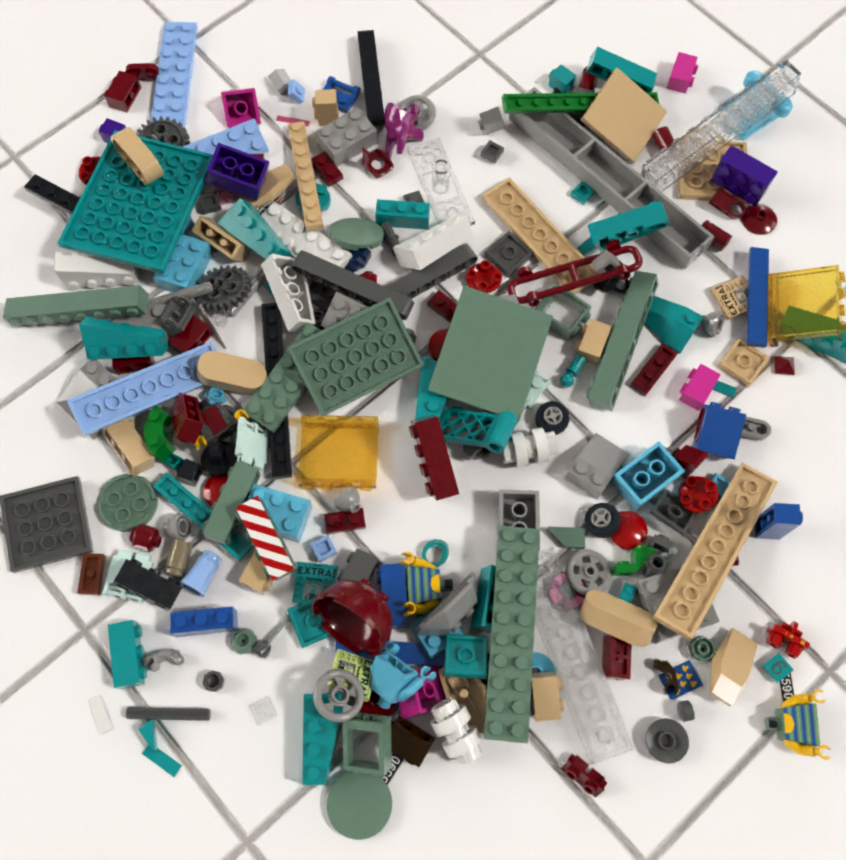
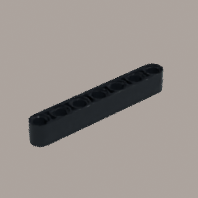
(371, 77)

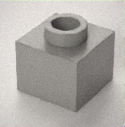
(605, 262)

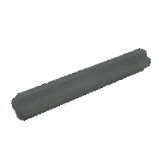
(149, 713)

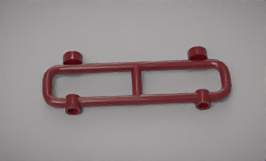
(526, 275)

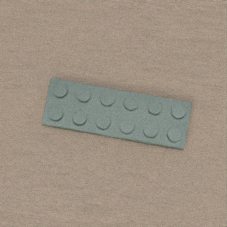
(279, 390)

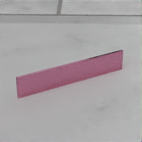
(291, 120)

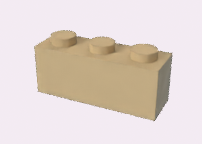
(220, 238)
(130, 446)

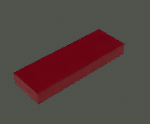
(653, 369)

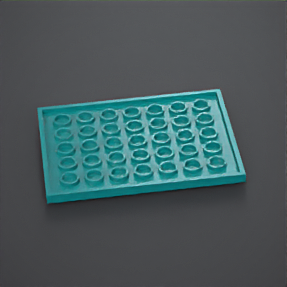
(133, 221)

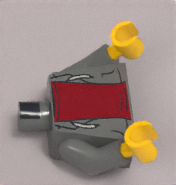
(218, 421)

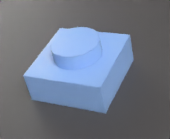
(296, 91)
(323, 548)

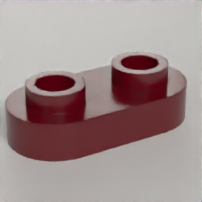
(143, 71)

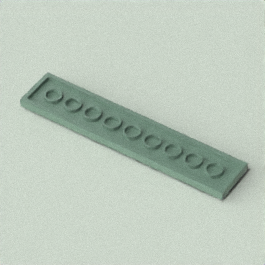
(512, 635)

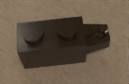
(410, 741)

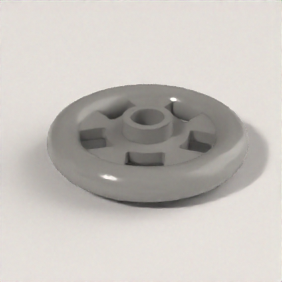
(430, 110)
(594, 558)
(355, 691)

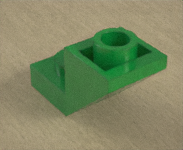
(638, 557)

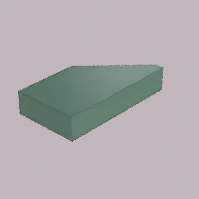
(569, 537)

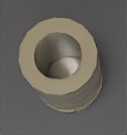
(178, 558)

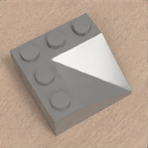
(87, 378)
(652, 592)

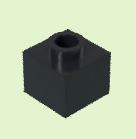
(189, 472)

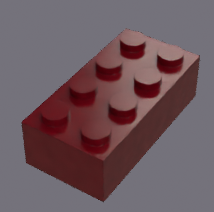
(434, 457)

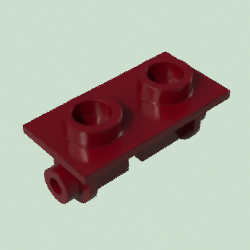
(592, 782)

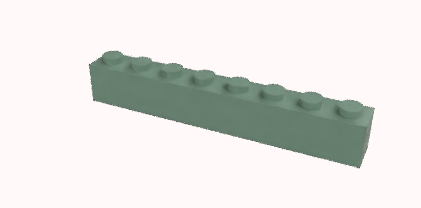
(76, 306)
(623, 340)

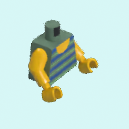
(423, 585)
(798, 724)

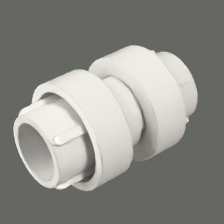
(536, 445)
(461, 740)

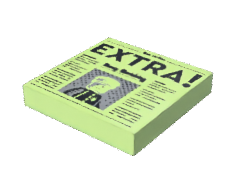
(358, 666)

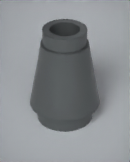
(654, 565)

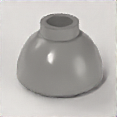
(713, 322)
(348, 500)
(178, 527)

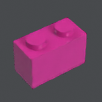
(682, 72)
(699, 387)

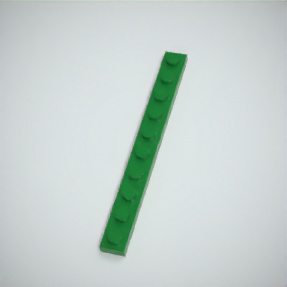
(551, 102)

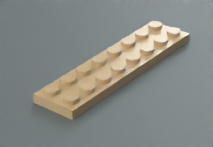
(535, 230)

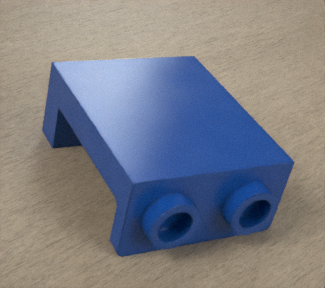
(720, 430)

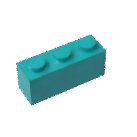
(403, 214)
(483, 608)
(127, 654)

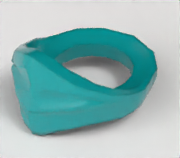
(440, 543)

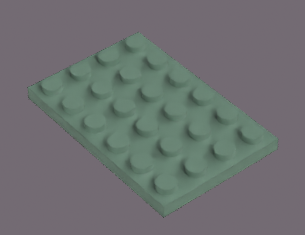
(355, 356)

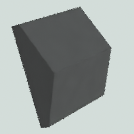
(673, 513)

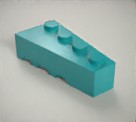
(629, 225)
(252, 229)
(428, 402)

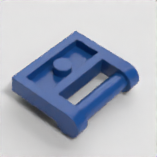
(344, 100)

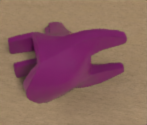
(400, 127)

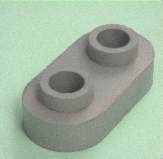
(750, 429)

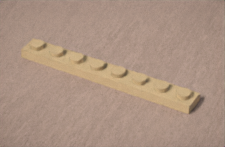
(305, 177)

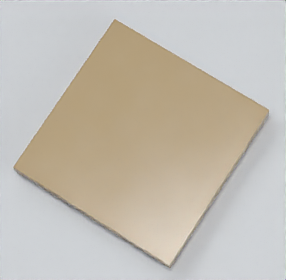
(624, 115)
(697, 183)

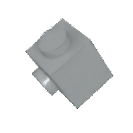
(491, 120)

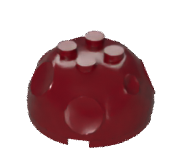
(355, 615)

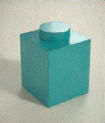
(562, 79)

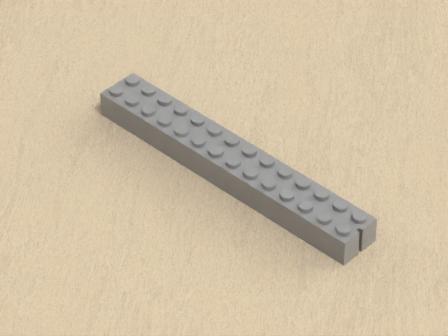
(613, 180)

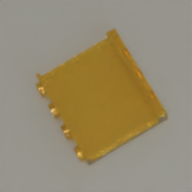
(805, 304)
(338, 452)

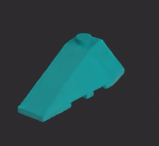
(672, 323)

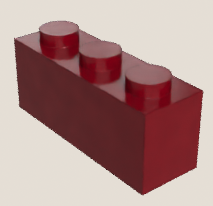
(187, 418)

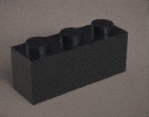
(147, 584)

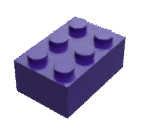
(237, 171)
(743, 175)

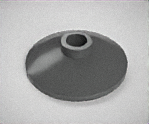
(677, 738)

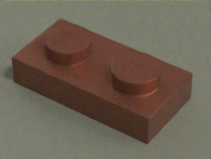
(91, 574)

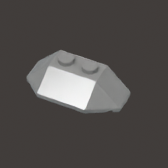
(451, 610)

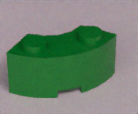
(158, 433)

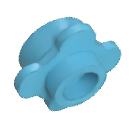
(215, 395)

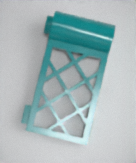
(496, 434)

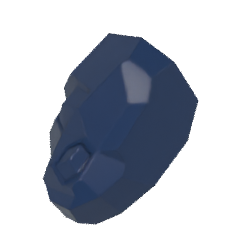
(359, 259)

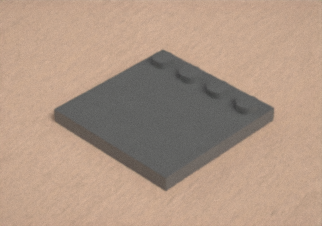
(45, 524)

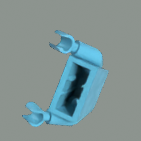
(395, 679)

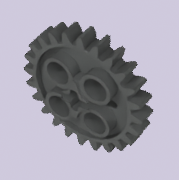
(172, 133)
(229, 289)

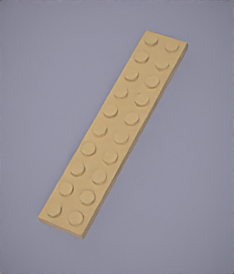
(715, 552)

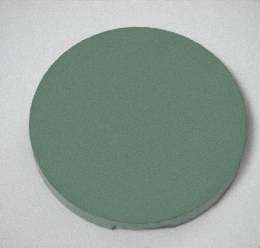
(356, 233)
(127, 502)
(359, 805)

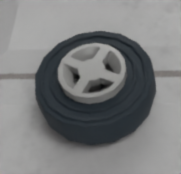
(555, 412)
(602, 513)

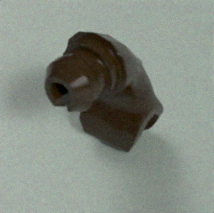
(667, 669)

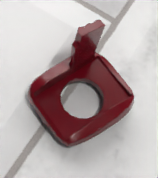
(376, 154)

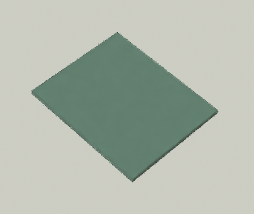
(490, 353)

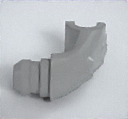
(171, 655)

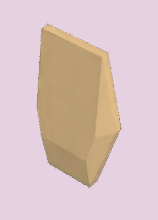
(275, 183)
(731, 666)
(468, 692)

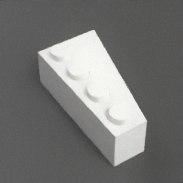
(433, 243)
(93, 271)
(289, 291)

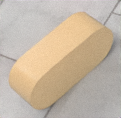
(137, 156)
(230, 372)
(618, 618)

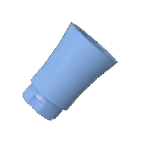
(202, 573)

